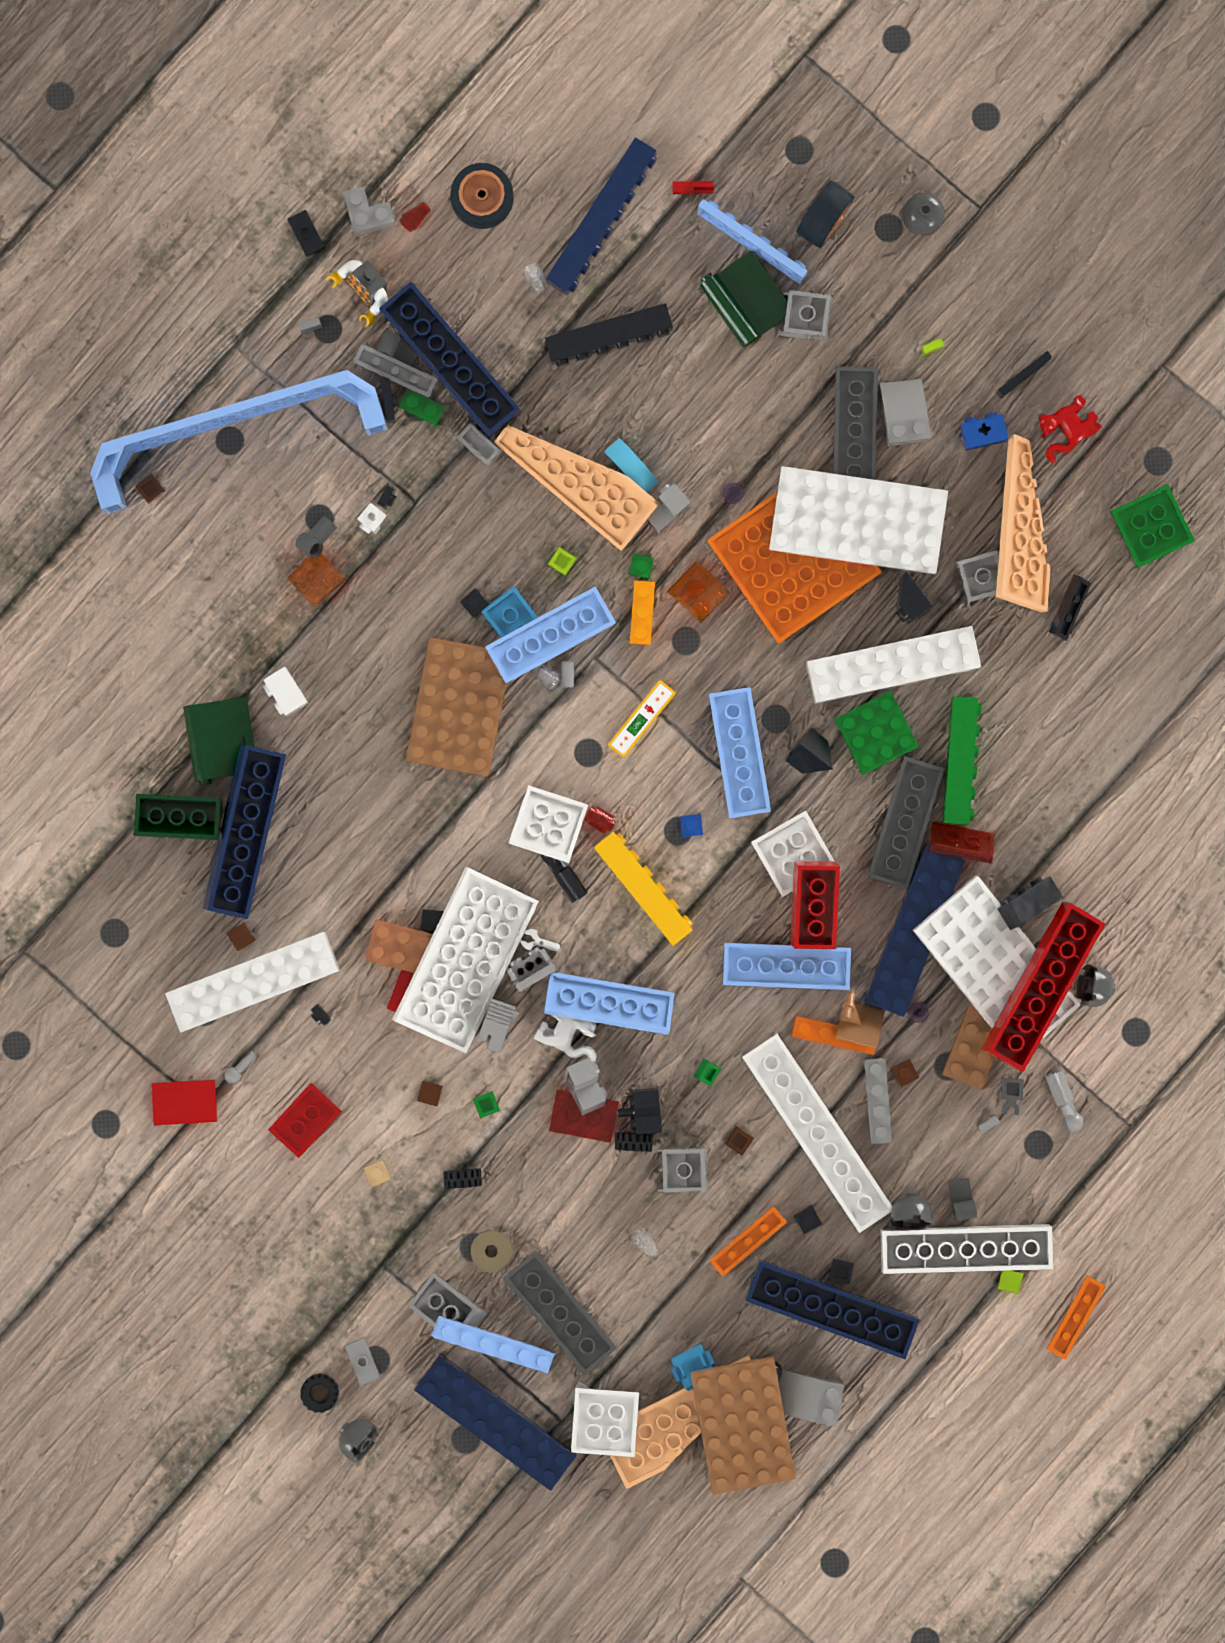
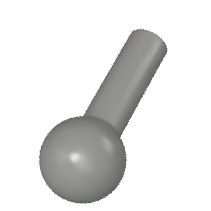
(233, 1074)

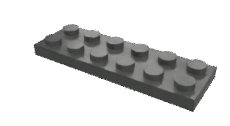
(855, 422)
(905, 822)
(560, 1312)

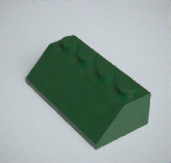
(178, 816)

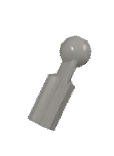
(1063, 1097)

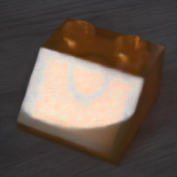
(316, 579)
(698, 592)

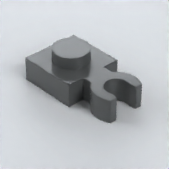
(1011, 1090)

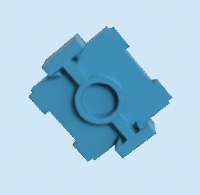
(690, 1361)

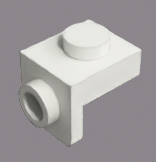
(371, 519)

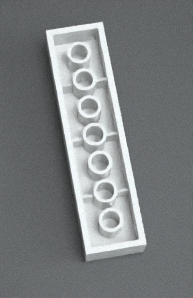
(893, 664)
(252, 982)
(966, 1249)

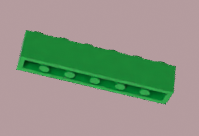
(960, 761)

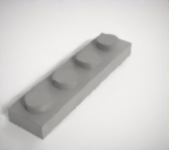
(395, 370)
(877, 1100)

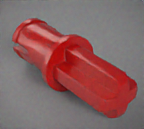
(693, 187)

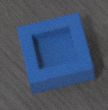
(691, 825)

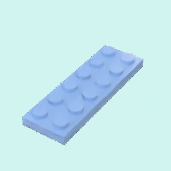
(759, 245)
(550, 635)
(739, 752)
(786, 967)
(609, 1003)

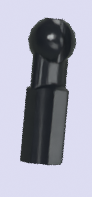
(566, 878)

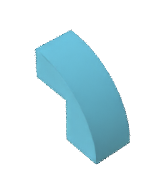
(630, 465)

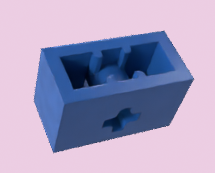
(973, 439)

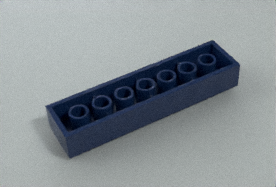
(450, 360)
(244, 831)
(904, 952)
(832, 1309)
(495, 1421)

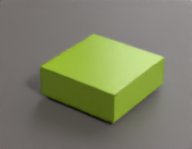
(932, 347)
(562, 561)
(1010, 1281)

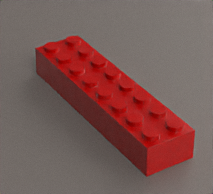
(1043, 986)

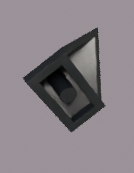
(811, 754)

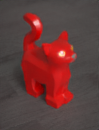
(1071, 425)

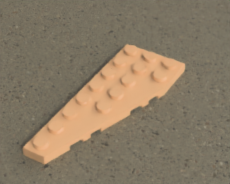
(596, 493)
(1022, 563)
(661, 1435)

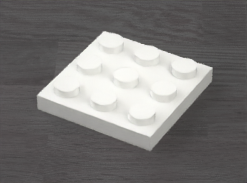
(548, 824)
(789, 843)
(605, 1422)

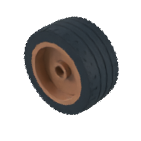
(486, 211)
(825, 214)

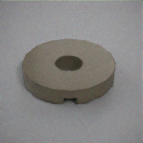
(488, 1263)

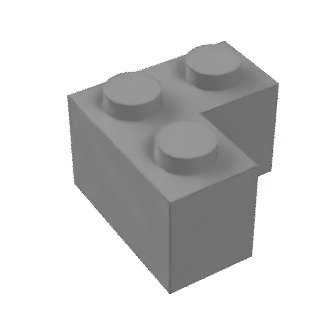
(366, 218)
(671, 506)
(583, 1084)

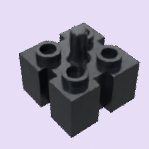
(643, 1111)

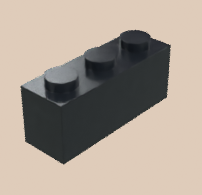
(1029, 902)

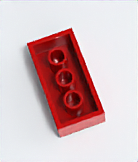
(814, 905)

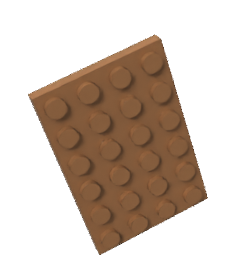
(457, 709)
(743, 1425)

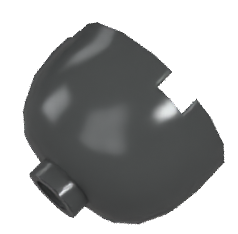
(923, 214)
(1095, 986)
(911, 1211)
(357, 1438)

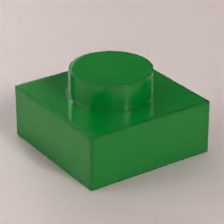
(641, 566)
(707, 1072)
(486, 1104)

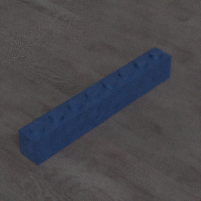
(601, 216)

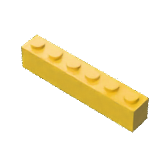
(643, 889)

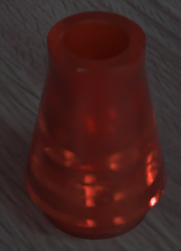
(413, 218)

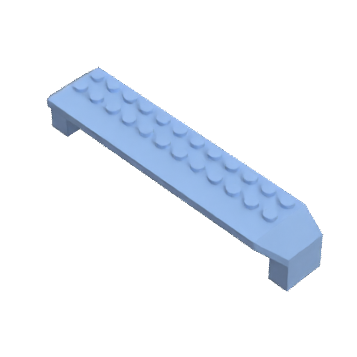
(115, 454)

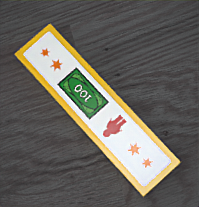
(641, 719)

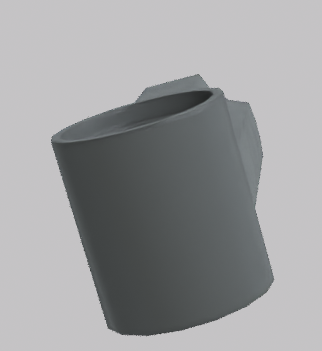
(312, 542)

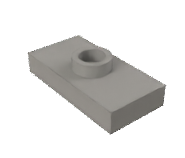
(478, 444)
(362, 1361)

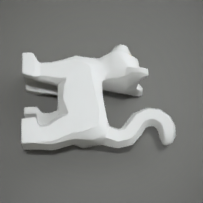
(563, 1034)

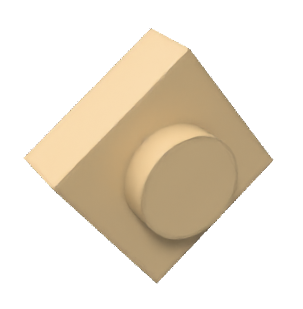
(377, 1173)

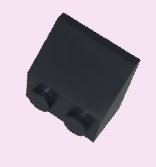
(910, 600)

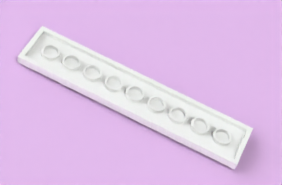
(818, 1133)

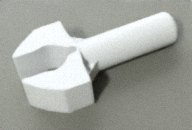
(539, 942)

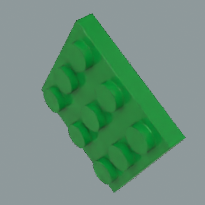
(1152, 526)
(876, 733)

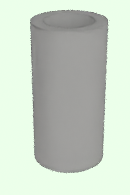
(567, 674)

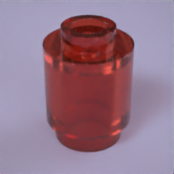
(600, 819)

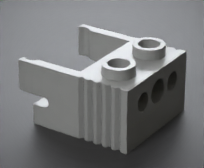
(807, 315)
(978, 575)
(533, 976)
(497, 1022)
(684, 1169)

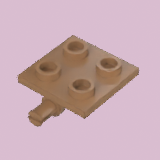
(859, 1023)

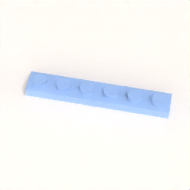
(493, 1344)

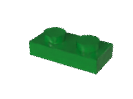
(421, 407)

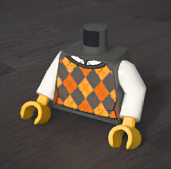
(366, 284)

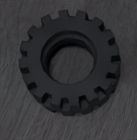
(633, 1142)
(462, 1178)
(329, 1383)

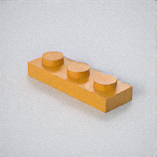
(642, 612)

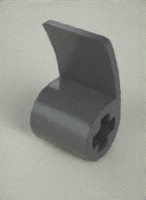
(396, 348)
(962, 1200)

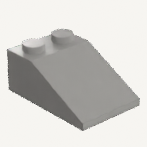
(905, 412)
(442, 1299)
(811, 1397)

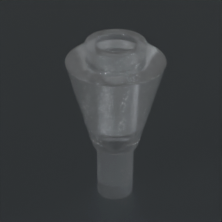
(548, 677)

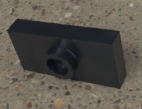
(305, 233)
(390, 400)

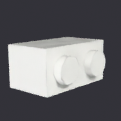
(285, 692)

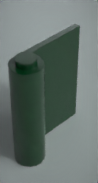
(746, 298)
(215, 737)

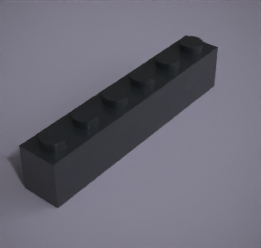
(608, 334)

